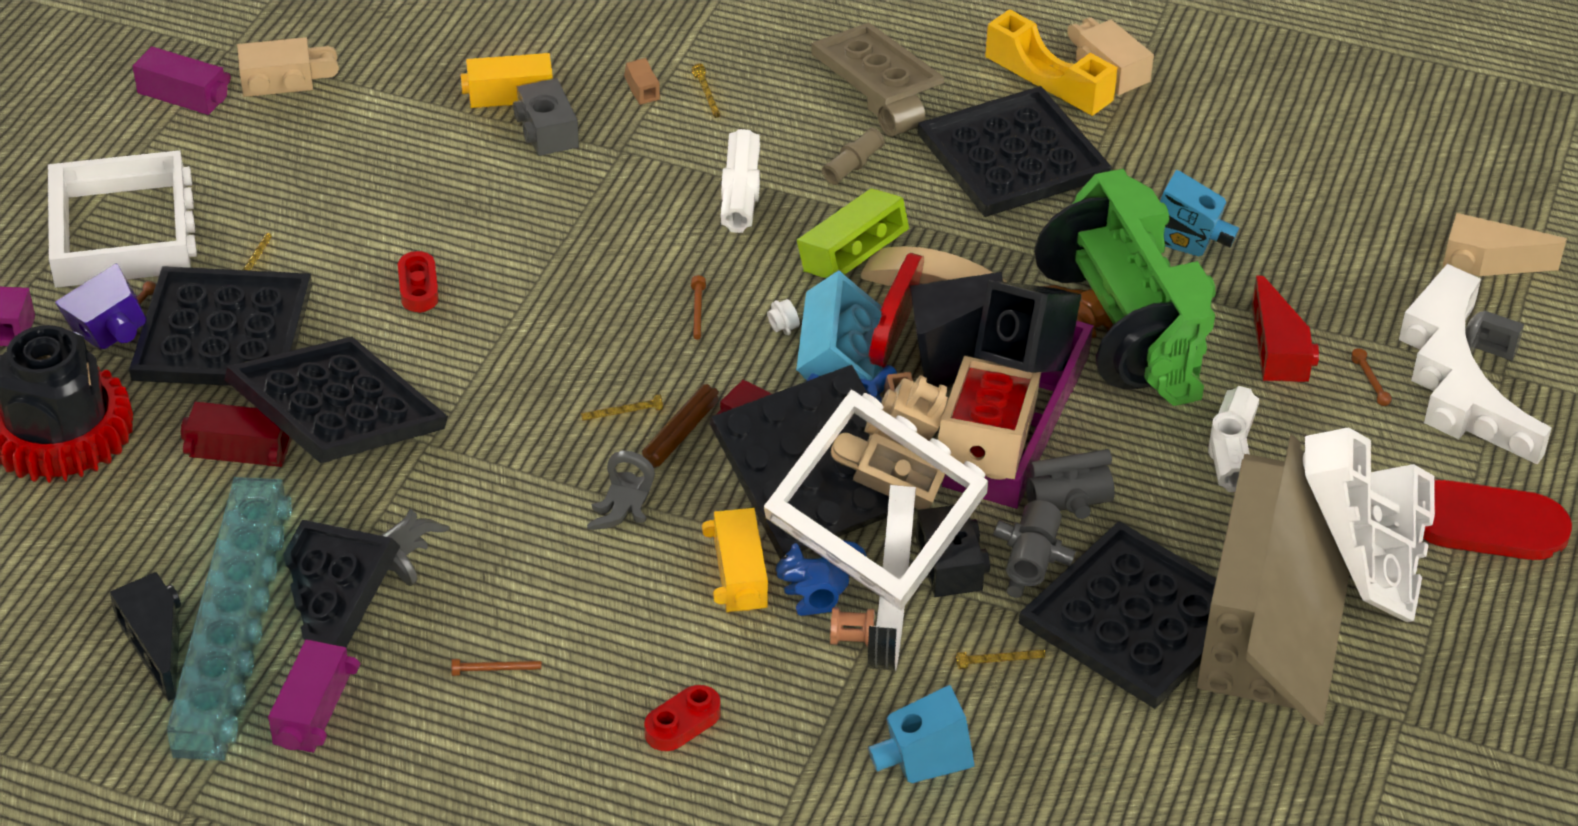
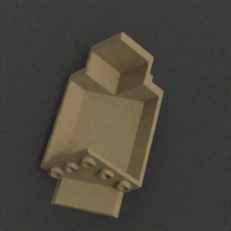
(1276, 592)

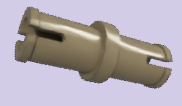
(853, 156)

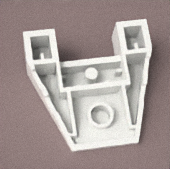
(1373, 517)

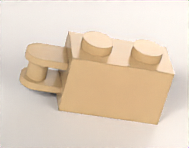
(1116, 47)
(283, 66)
(918, 403)
(887, 464)

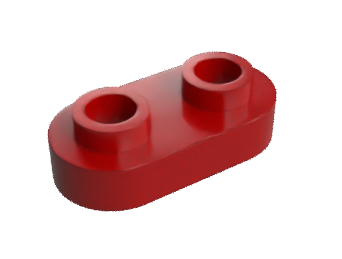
(418, 281)
(685, 717)

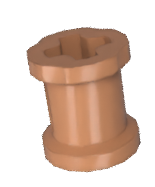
(839, 633)

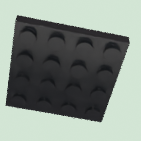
(1012, 150)
(216, 320)
(335, 399)
(770, 437)
(1128, 613)

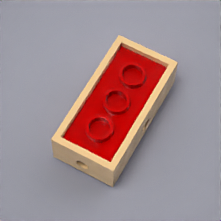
(989, 416)

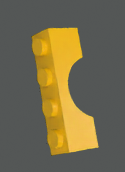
(1019, 48)

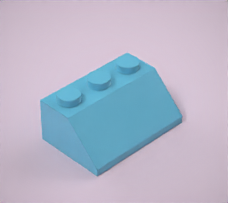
(837, 328)

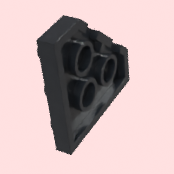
(335, 577)

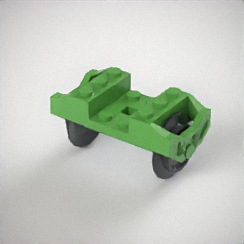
(1156, 310)

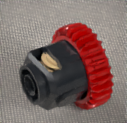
(58, 406)

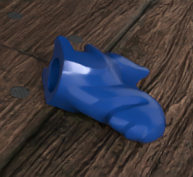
(814, 579)

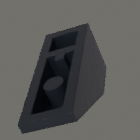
(151, 624)

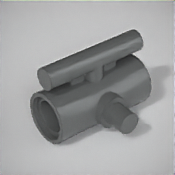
(1072, 481)
(1033, 545)

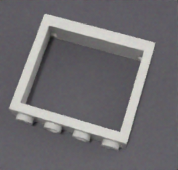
(113, 176)
(840, 553)

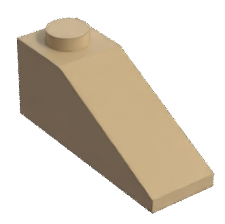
(1499, 249)

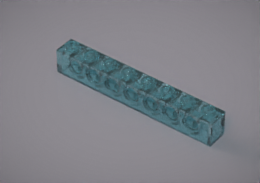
(229, 620)

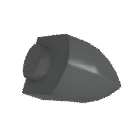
(1494, 334)

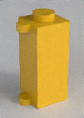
(495, 79)
(739, 560)

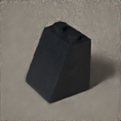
(948, 323)
(1027, 326)

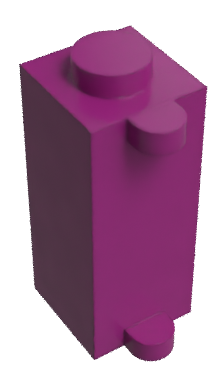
(180, 80)
(310, 696)

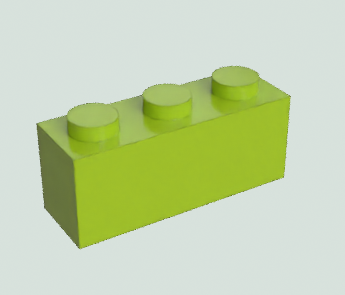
(853, 233)

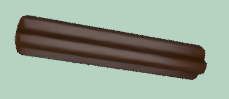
(680, 425)

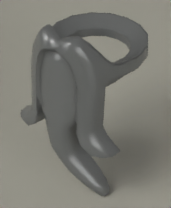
(625, 493)
(407, 535)

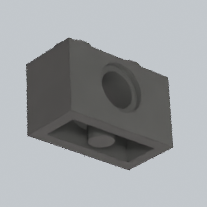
(546, 117)

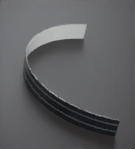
(886, 636)

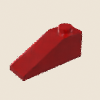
(1281, 336)

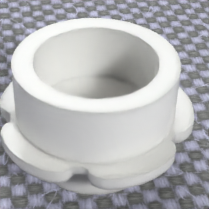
(783, 316)

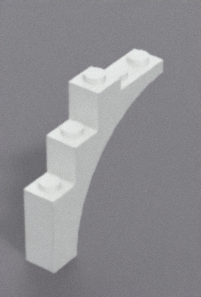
(1462, 394)

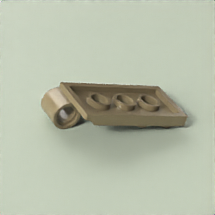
(881, 72)

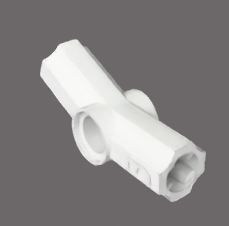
(740, 180)
(1230, 434)

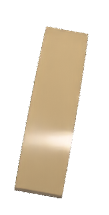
(938, 265)

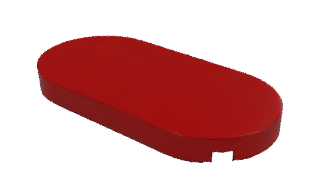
(895, 310)
(1497, 521)

